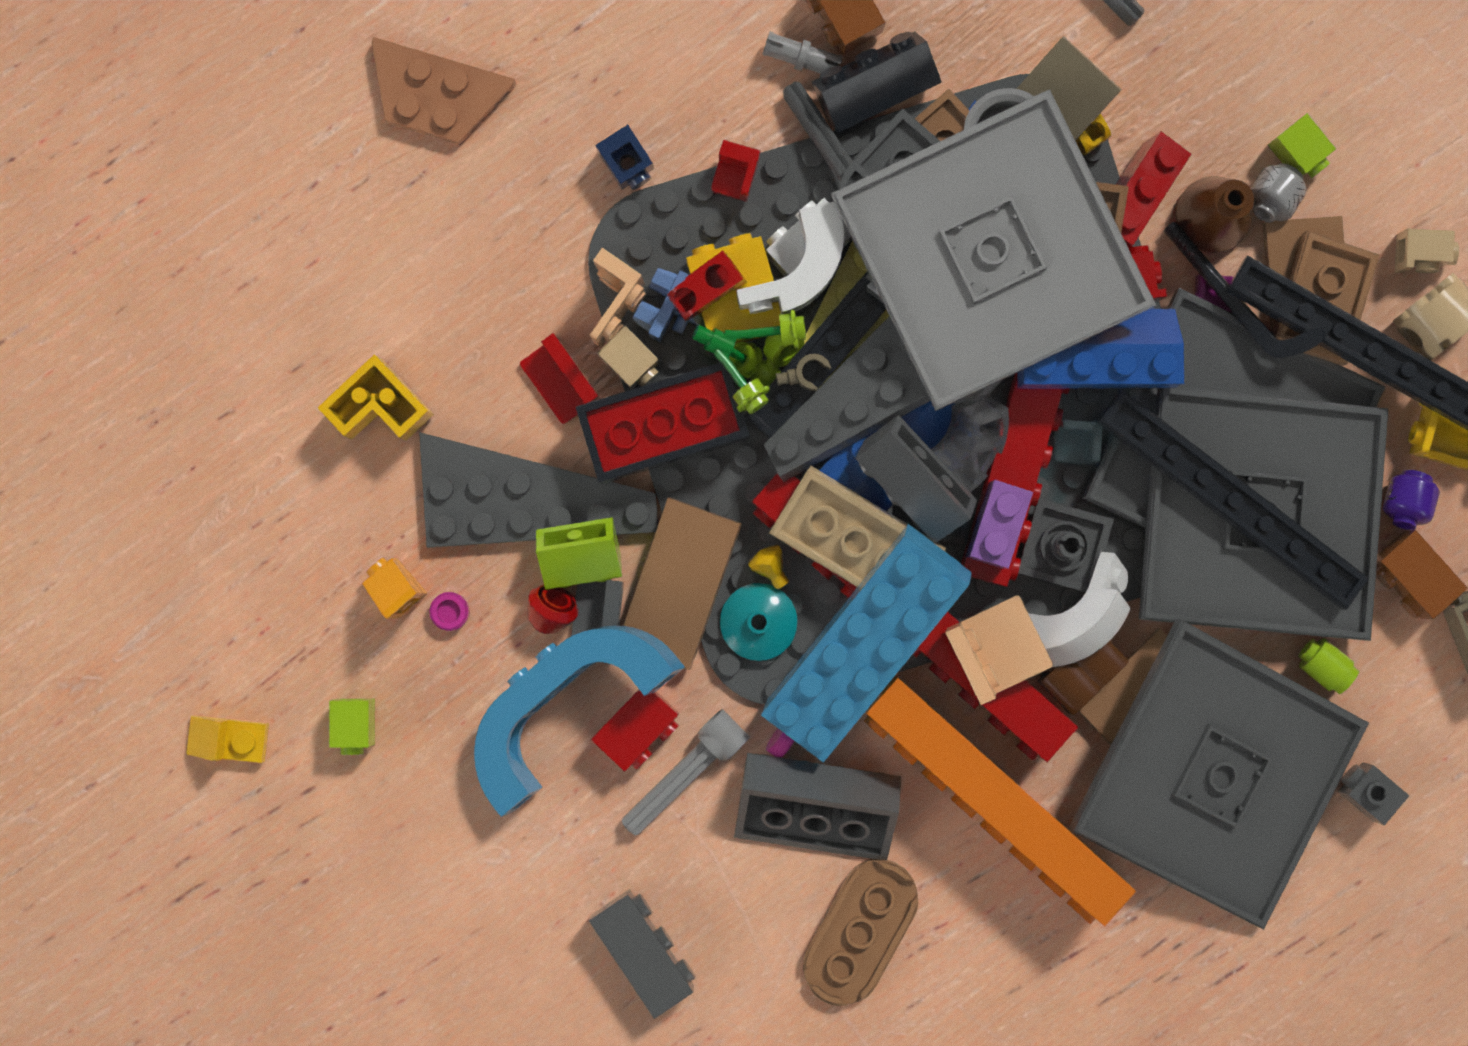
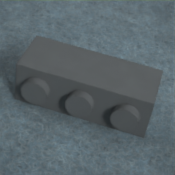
(916, 479)
(643, 952)

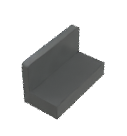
(598, 605)

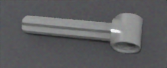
(718, 739)

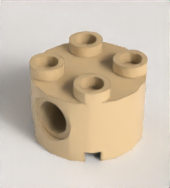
(1436, 318)

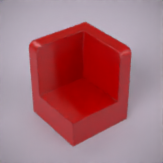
(735, 170)

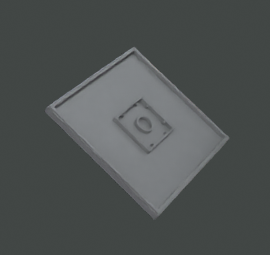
(993, 250)

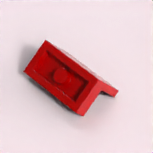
(558, 379)

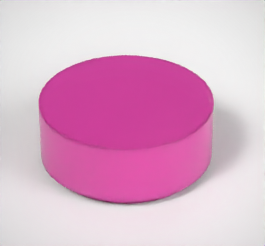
(449, 611)
(779, 744)

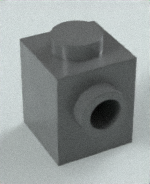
(1372, 792)

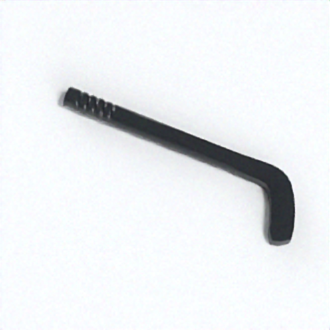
(1268, 342)

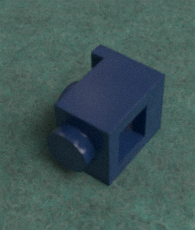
(620, 146)

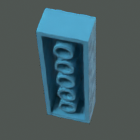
(866, 643)

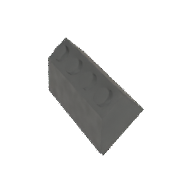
(818, 806)

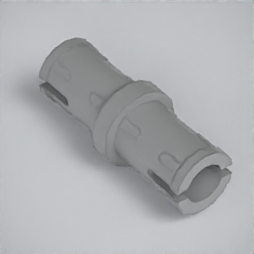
(800, 54)

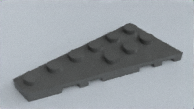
(501, 498)

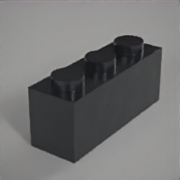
(876, 80)

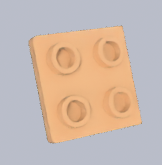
(616, 275)
(998, 648)

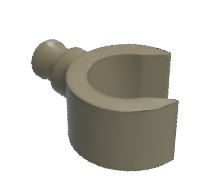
(795, 375)

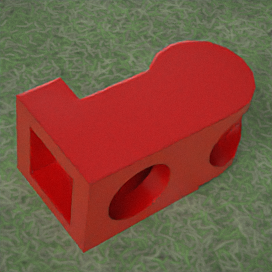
(706, 286)

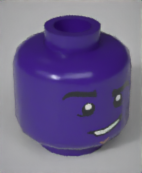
(1411, 499)

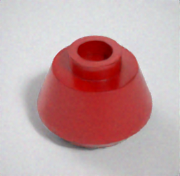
(551, 609)

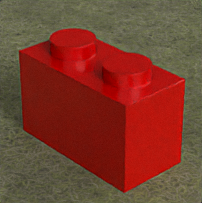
(635, 728)

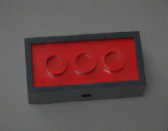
(662, 423)

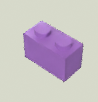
(999, 524)

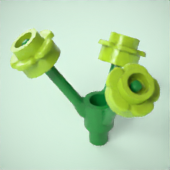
(743, 357)

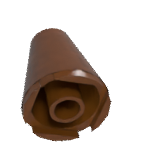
(1216, 213)

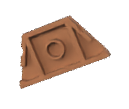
(435, 92)

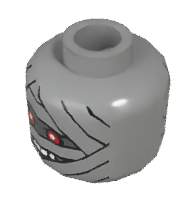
(1278, 192)

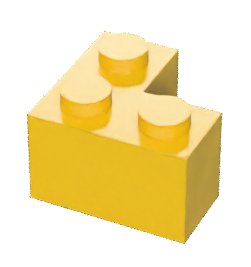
(372, 393)

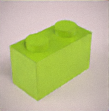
(578, 553)

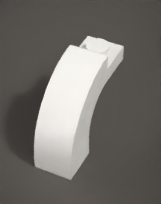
(823, 242)
(1092, 620)

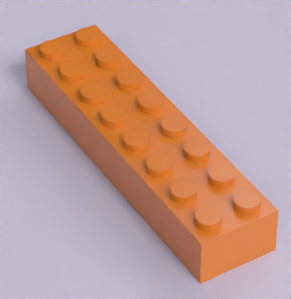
(1005, 806)

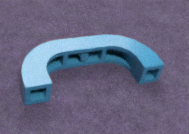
(497, 743)

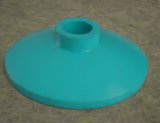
(737, 617)

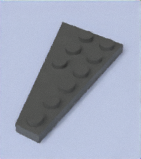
(850, 405)

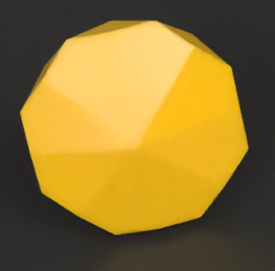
(769, 564)

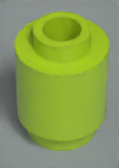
(1328, 665)

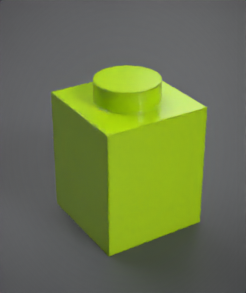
(1303, 147)
(352, 725)

